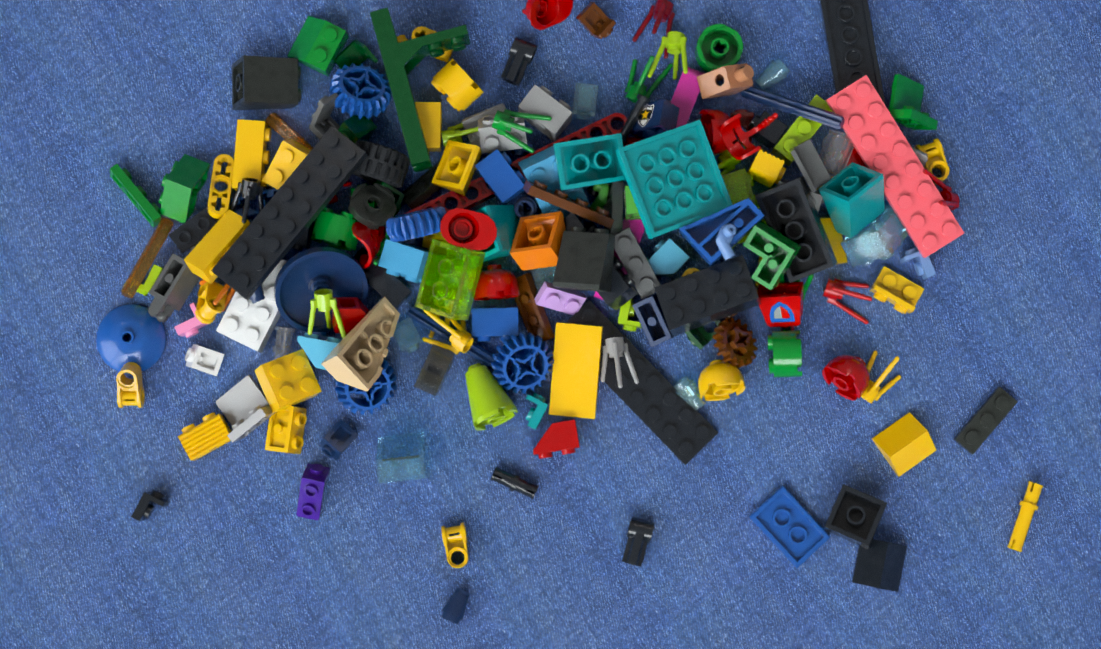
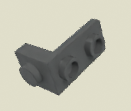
(321, 118)

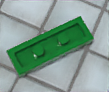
(136, 195)

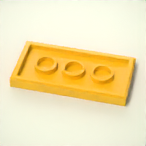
(575, 370)

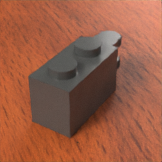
(171, 288)

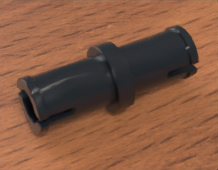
(514, 482)

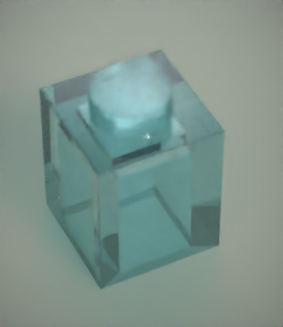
(585, 100)

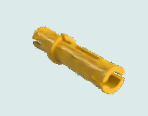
(1025, 516)

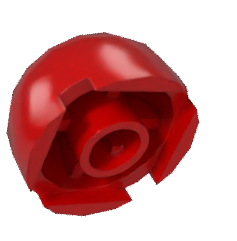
(711, 121)
(496, 284)
(848, 375)

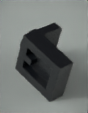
(145, 508)

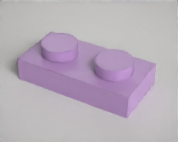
(560, 299)

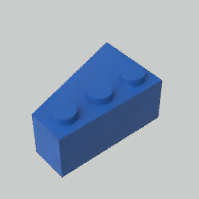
(704, 232)

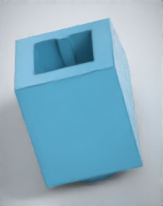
(667, 259)
(317, 349)

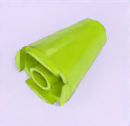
(487, 398)

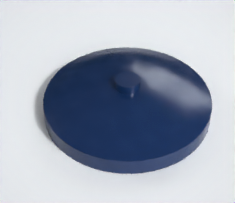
(313, 271)

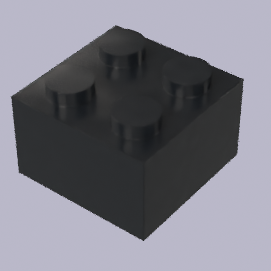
(855, 516)

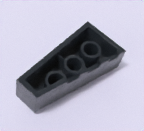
(622, 284)

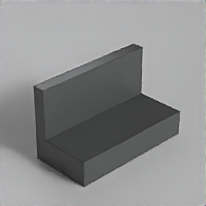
(810, 165)

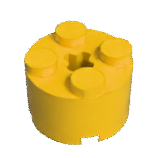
(457, 84)

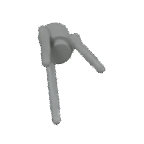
(615, 348)

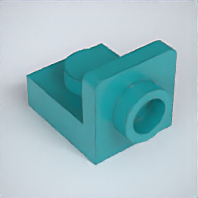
(535, 415)

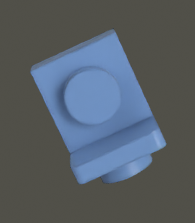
(922, 266)

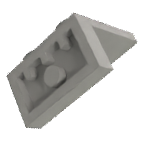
(244, 408)

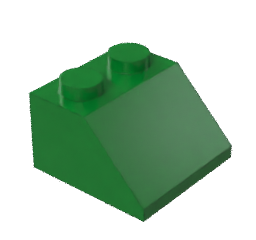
(319, 45)

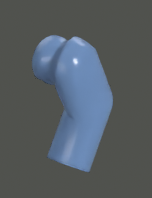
(724, 239)

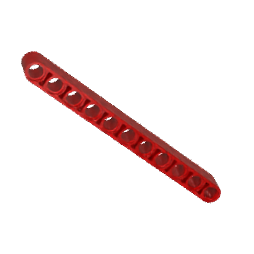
(485, 194)

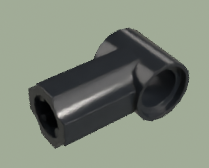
(520, 55)
(638, 536)

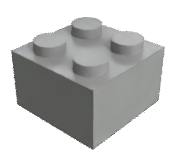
(540, 102)

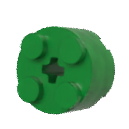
(725, 39)
(335, 230)
(786, 353)

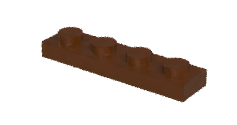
(560, 199)

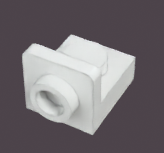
(204, 359)

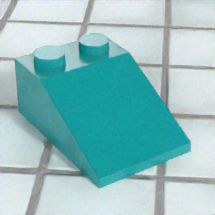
(588, 161)

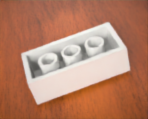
(251, 322)

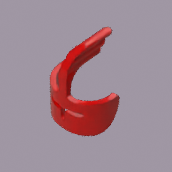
(728, 136)
(370, 240)

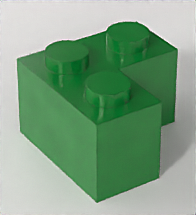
(182, 188)
(776, 254)

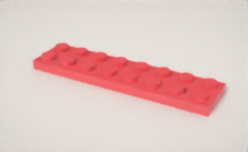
(888, 152)

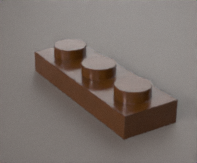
(532, 314)

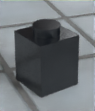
(770, 134)

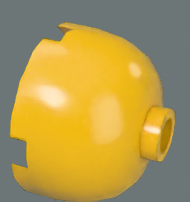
(719, 381)

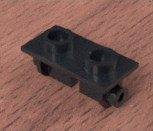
(192, 230)

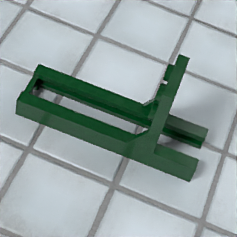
(399, 62)

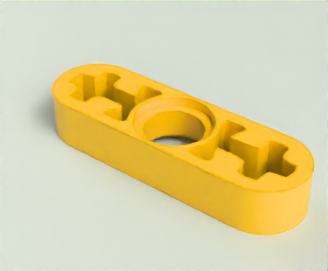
(217, 177)

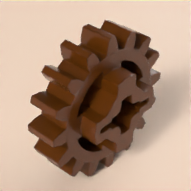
(735, 342)

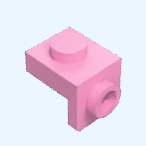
(190, 327)

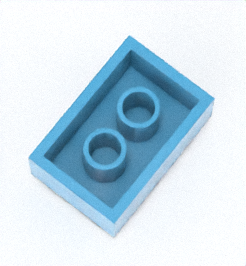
(543, 167)

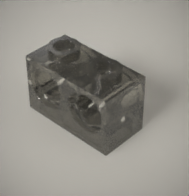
(435, 370)

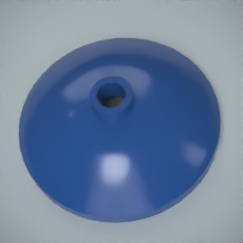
(146, 341)

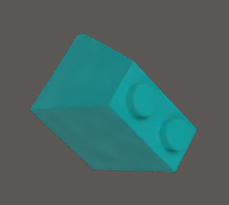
(854, 198)
(506, 224)

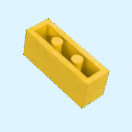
(251, 151)
(215, 245)

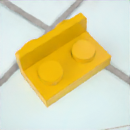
(896, 290)
(286, 430)

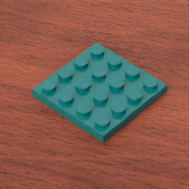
(673, 178)

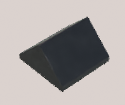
(880, 565)

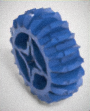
(360, 91)
(415, 224)
(516, 377)
(384, 383)

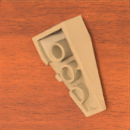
(362, 351)

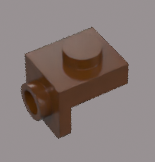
(596, 21)

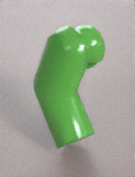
(601, 198)

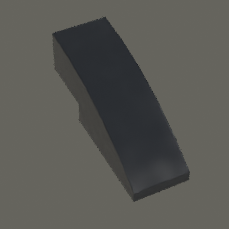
(384, 283)

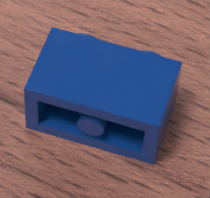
(500, 176)
(494, 323)

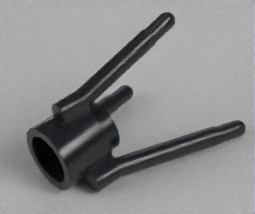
(250, 189)

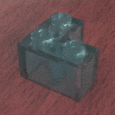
(875, 241)

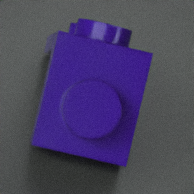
(312, 491)

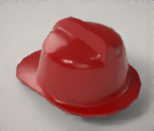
(547, 12)
(468, 229)

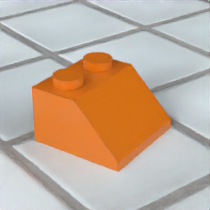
(538, 240)

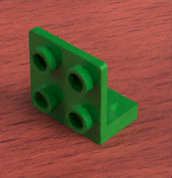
(906, 105)

